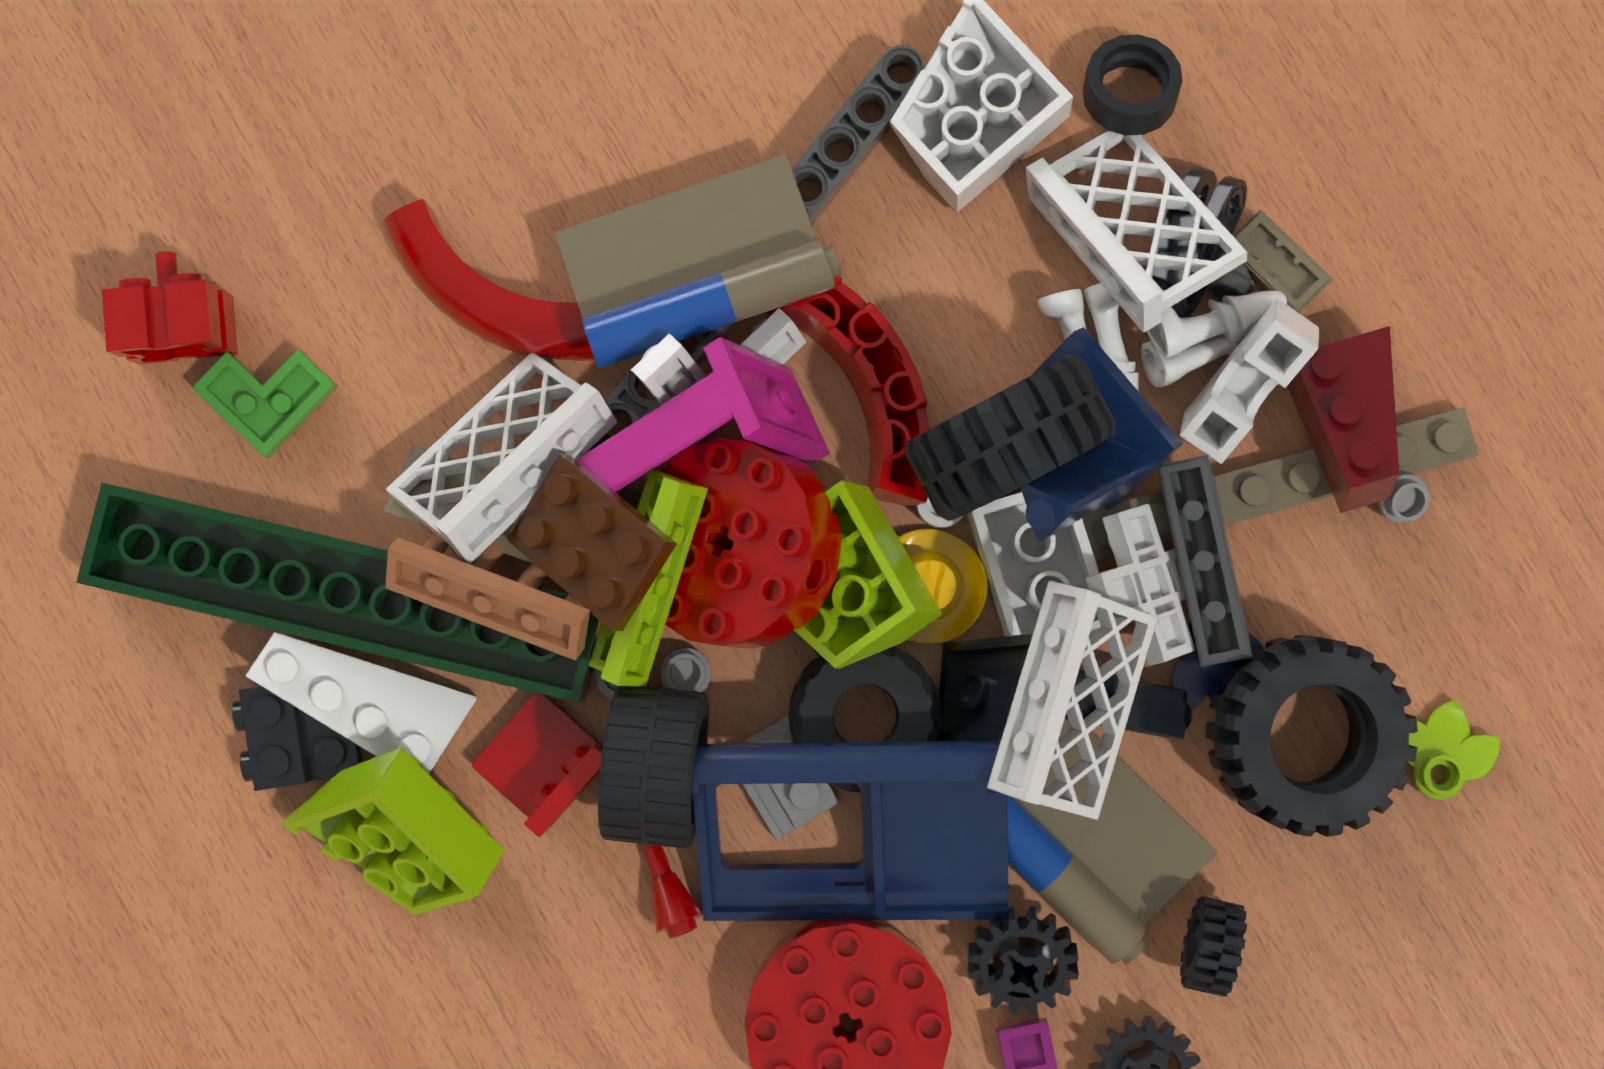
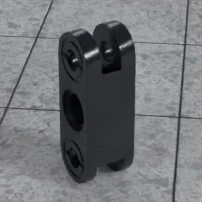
(1225, 203)

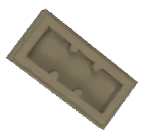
(1280, 263)

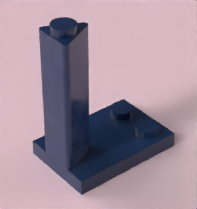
(1110, 468)

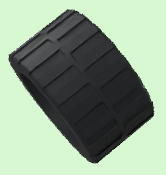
(651, 765)

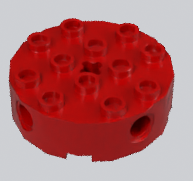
(759, 546)
(840, 970)

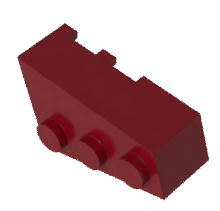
(1351, 416)

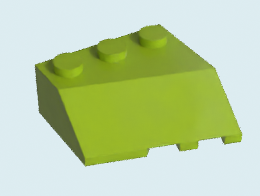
(876, 589)
(400, 832)

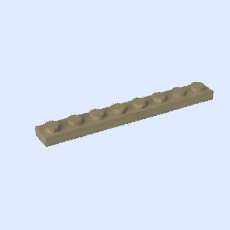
(1300, 478)

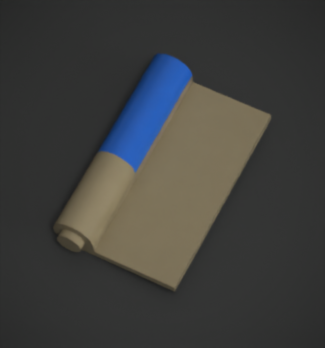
(695, 260)
(1109, 870)

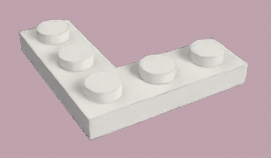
(669, 369)

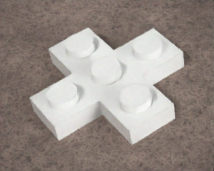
(1145, 581)

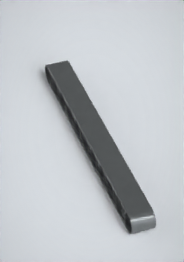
(816, 167)

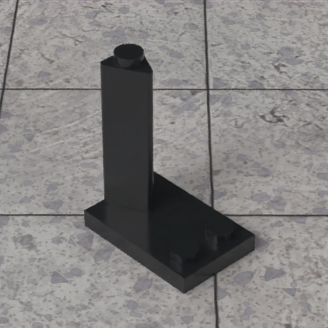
(983, 677)

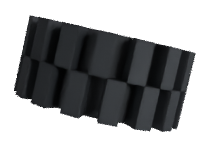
(1213, 946)

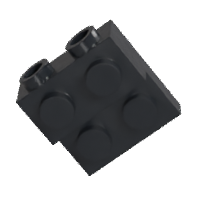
(287, 743)

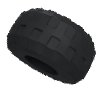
(891, 670)

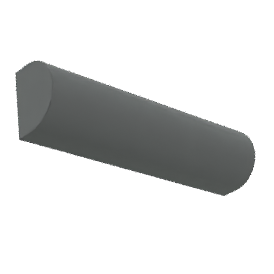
(1205, 560)

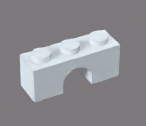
(1265, 357)

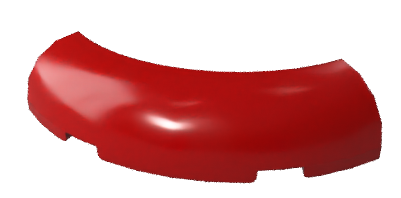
(477, 304)
(882, 380)

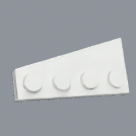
(362, 699)

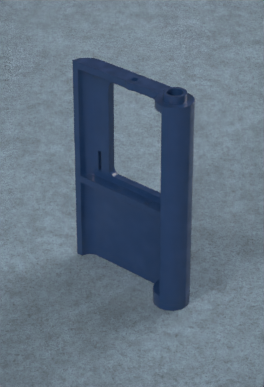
(927, 828)

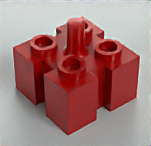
(168, 320)

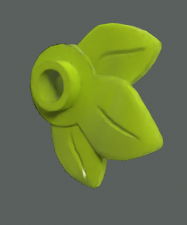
(1448, 743)

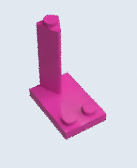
(743, 387)

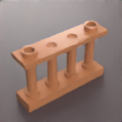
(488, 597)

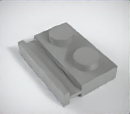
(787, 805)

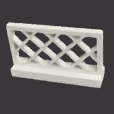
(1103, 252)
(506, 491)
(1048, 694)

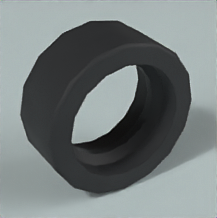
(1140, 53)

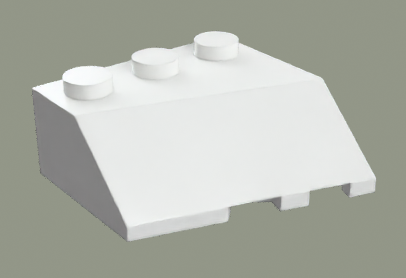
(977, 106)

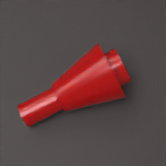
(672, 903)

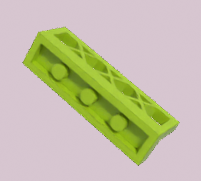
(629, 654)

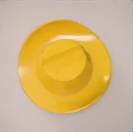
(953, 579)

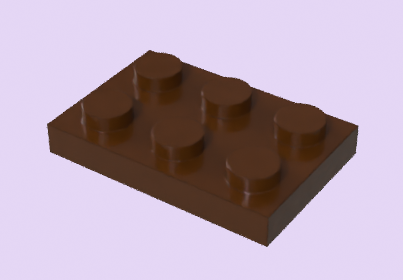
(591, 542)

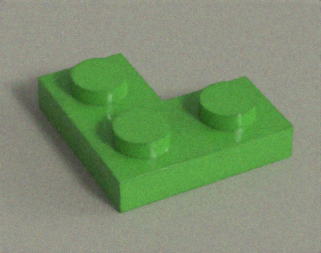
(267, 411)

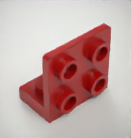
(540, 762)

